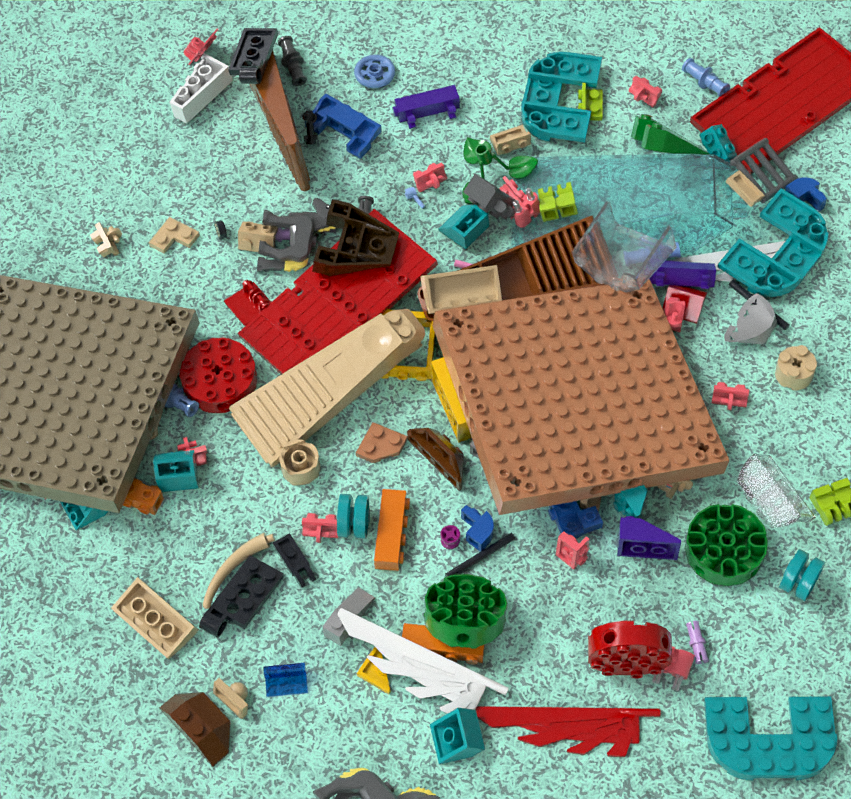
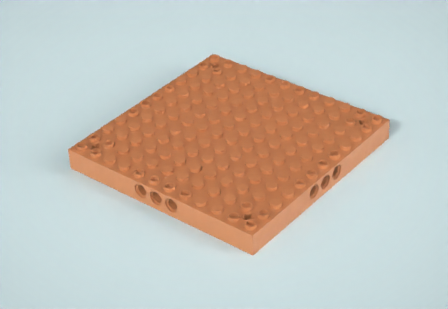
(577, 396)

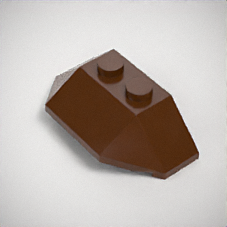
(439, 453)
(200, 723)

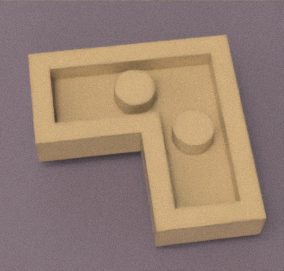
(173, 231)

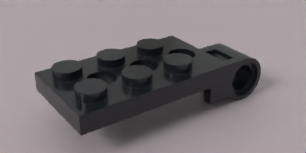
(250, 66)
(217, 616)

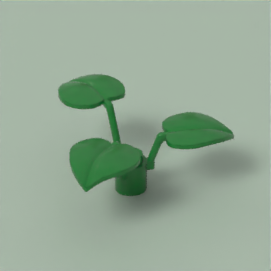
(480, 151)

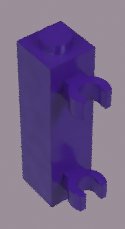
(426, 104)
(685, 274)

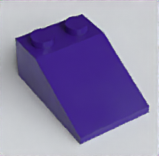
(645, 540)

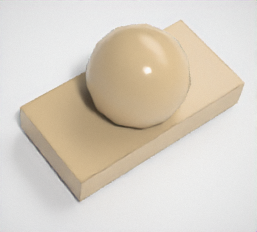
(232, 696)

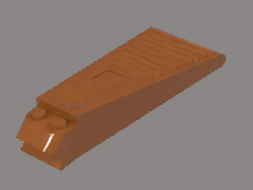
(278, 114)
(537, 265)

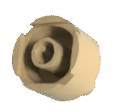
(795, 367)
(299, 462)

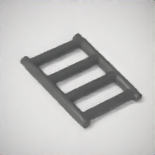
(755, 149)

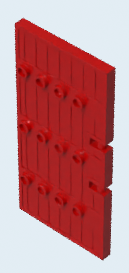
(787, 102)
(333, 306)

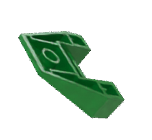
(661, 138)

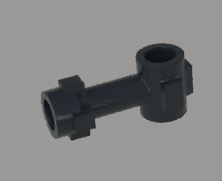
(310, 119)

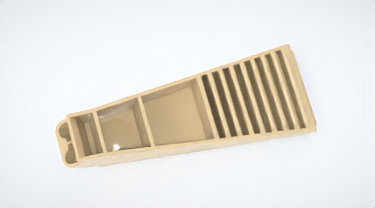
(325, 383)

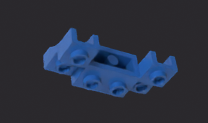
(347, 122)
(573, 520)

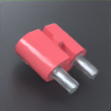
(527, 209)
(679, 667)

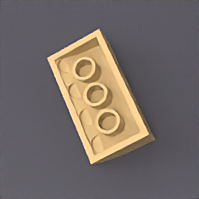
(154, 618)

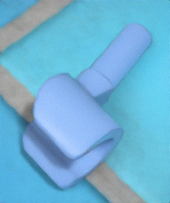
(411, 193)

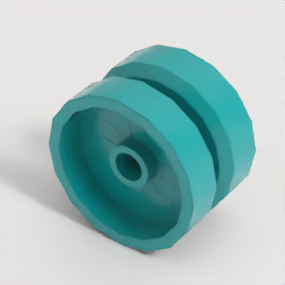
(353, 516)
(799, 573)

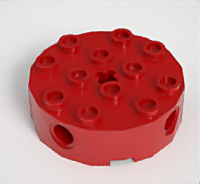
(218, 374)
(629, 649)

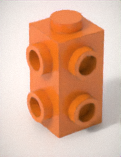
(144, 497)

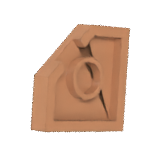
(380, 443)

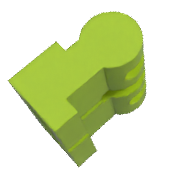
(550, 205)
(826, 500)

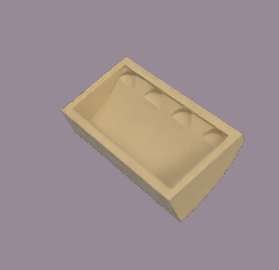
(461, 288)

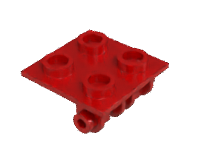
(247, 302)

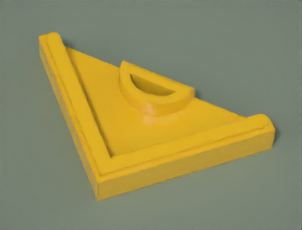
(372, 674)

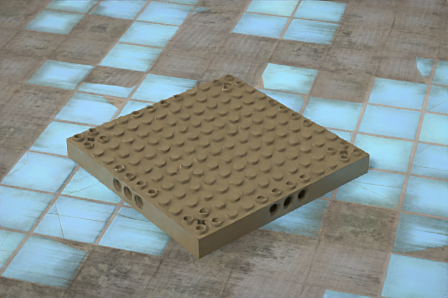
(82, 388)

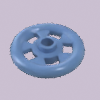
(374, 71)

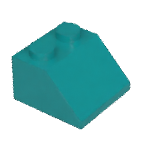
(457, 735)

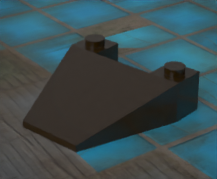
(362, 245)

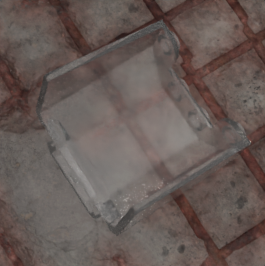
(619, 254)

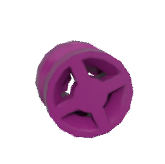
(449, 532)

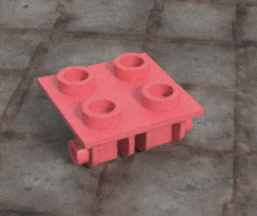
(197, 47)

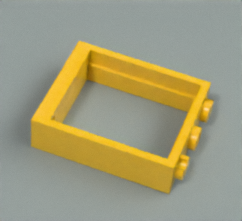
(419, 373)

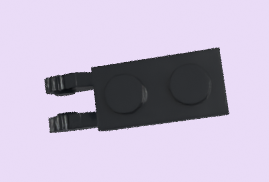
(293, 558)

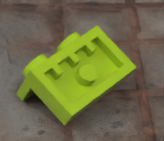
(591, 100)

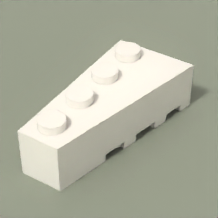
(201, 88)

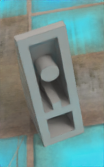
(357, 604)

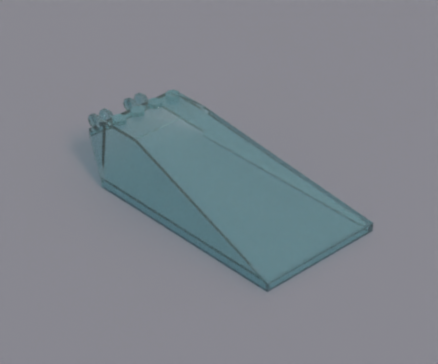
(644, 195)

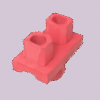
(644, 91)
(431, 177)
(674, 313)
(730, 396)
(200, 452)
(318, 527)

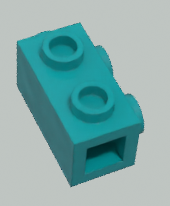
(718, 143)

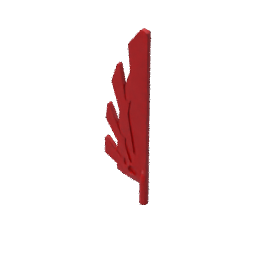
(572, 723)

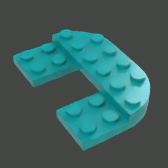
(542, 94)
(795, 257)
(771, 755)

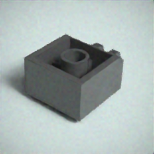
(489, 198)

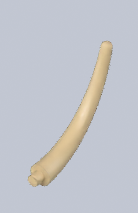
(242, 553)

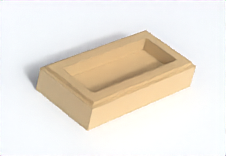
(745, 188)

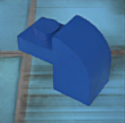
(807, 190)
(482, 527)

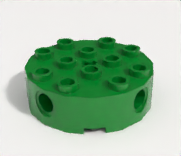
(726, 544)
(465, 611)

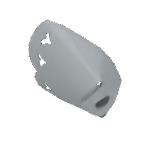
(756, 326)

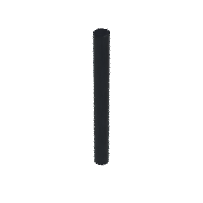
(746, 294)
(481, 555)

